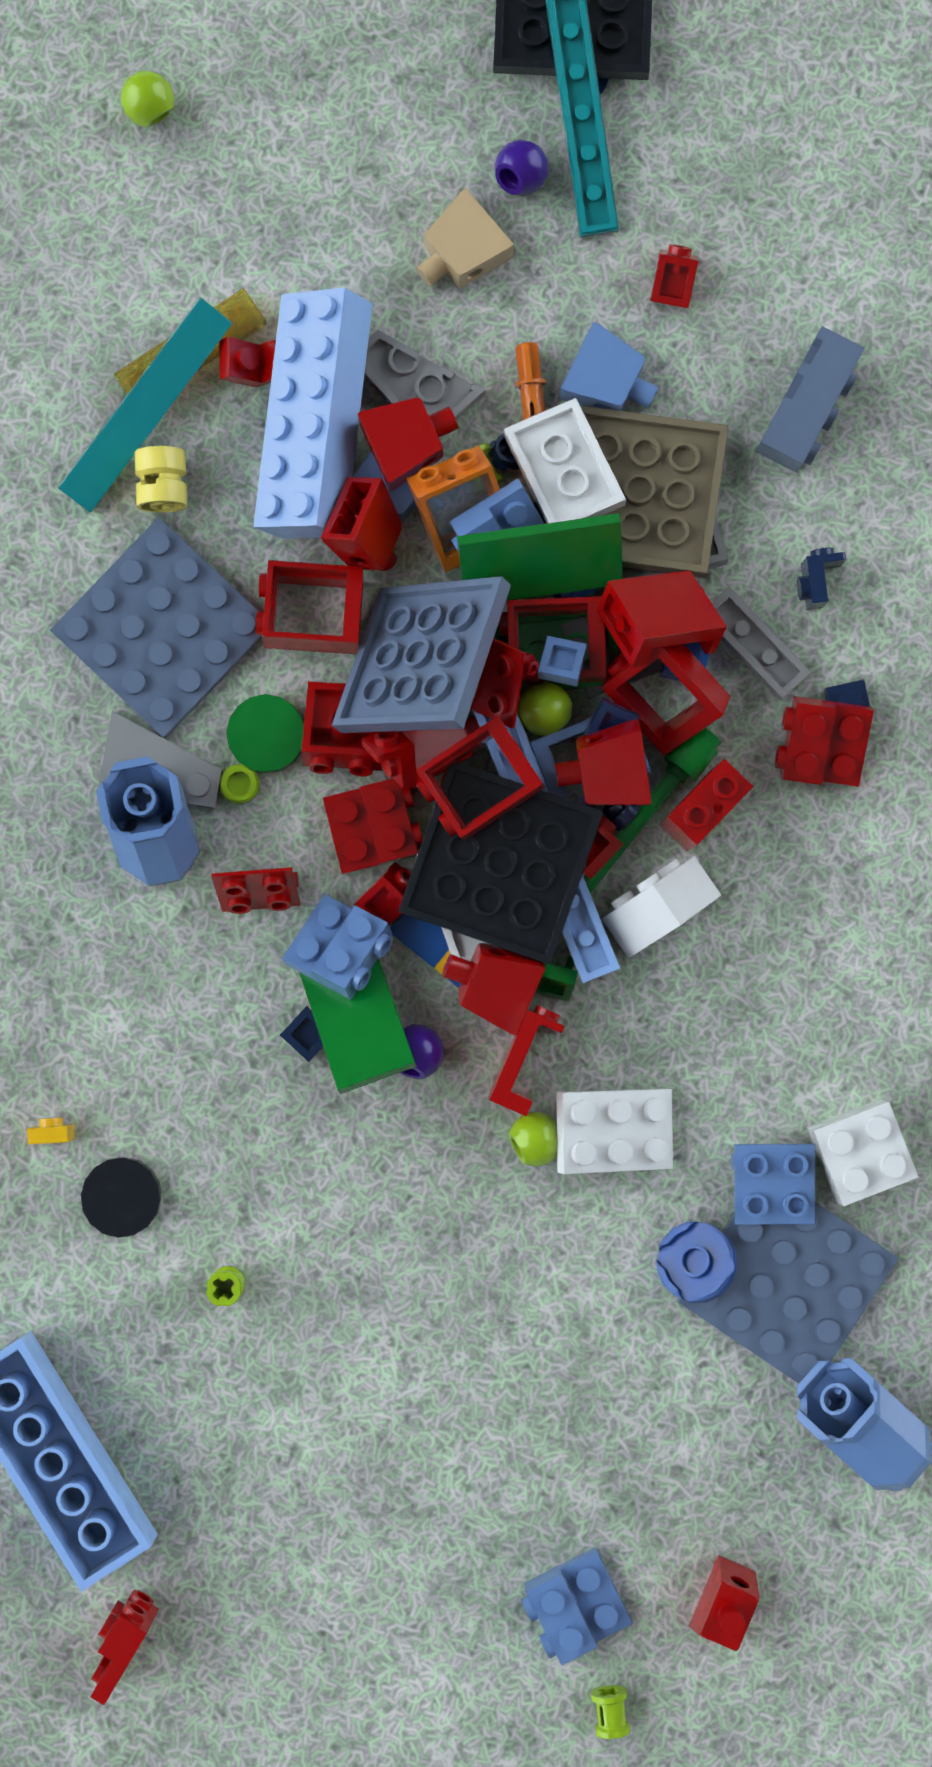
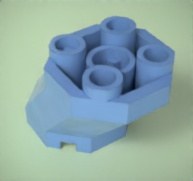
(148, 821)
(864, 1424)

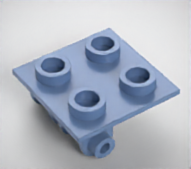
(774, 1183)

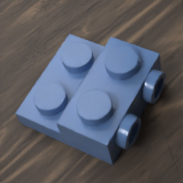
(500, 511)
(339, 946)
(575, 1606)

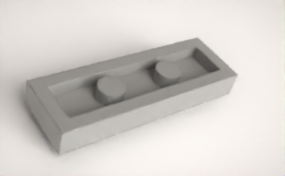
(759, 645)

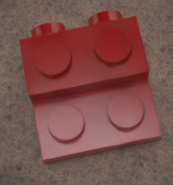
(824, 741)
(323, 744)
(372, 825)
(122, 1637)

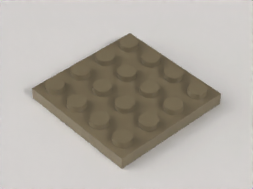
(669, 483)

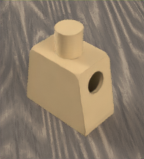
(464, 244)

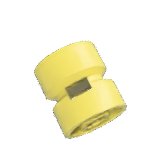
(160, 479)

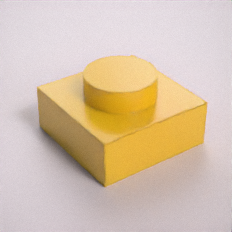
(51, 1131)

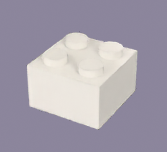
(862, 1152)

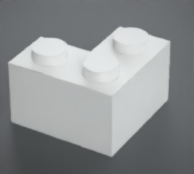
(660, 905)

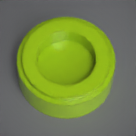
(239, 784)

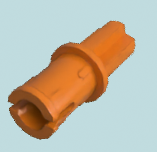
(530, 379)

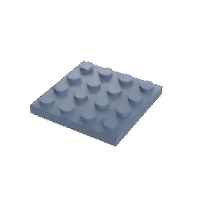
(160, 628)
(422, 656)
(797, 1289)

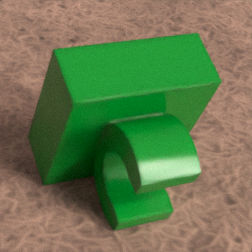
(558, 981)

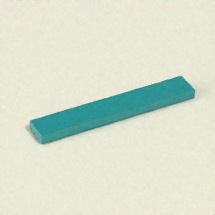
(582, 116)
(145, 404)

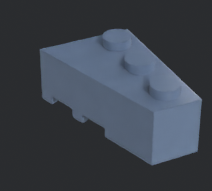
(811, 400)

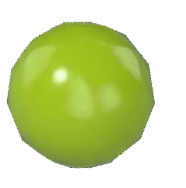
(147, 98)
(544, 708)
(534, 1138)

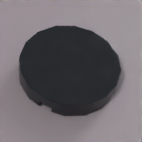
(121, 1197)

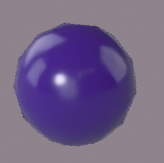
(521, 167)
(426, 1051)

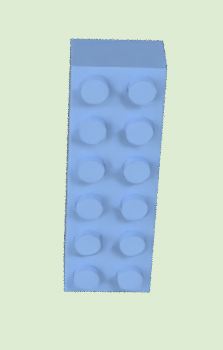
(312, 410)
(65, 1469)

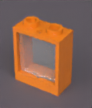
(447, 492)

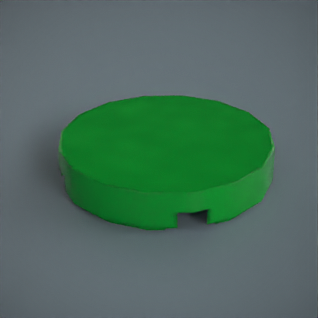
(265, 733)

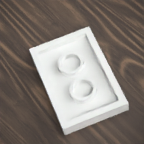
(564, 464)
(614, 1130)

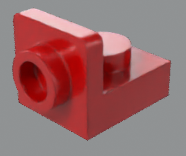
(674, 276)
(246, 361)
(395, 754)
(603, 848)
(386, 894)

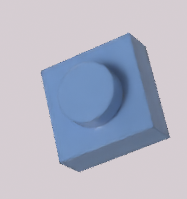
(562, 661)

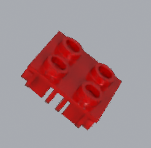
(501, 682)
(257, 889)

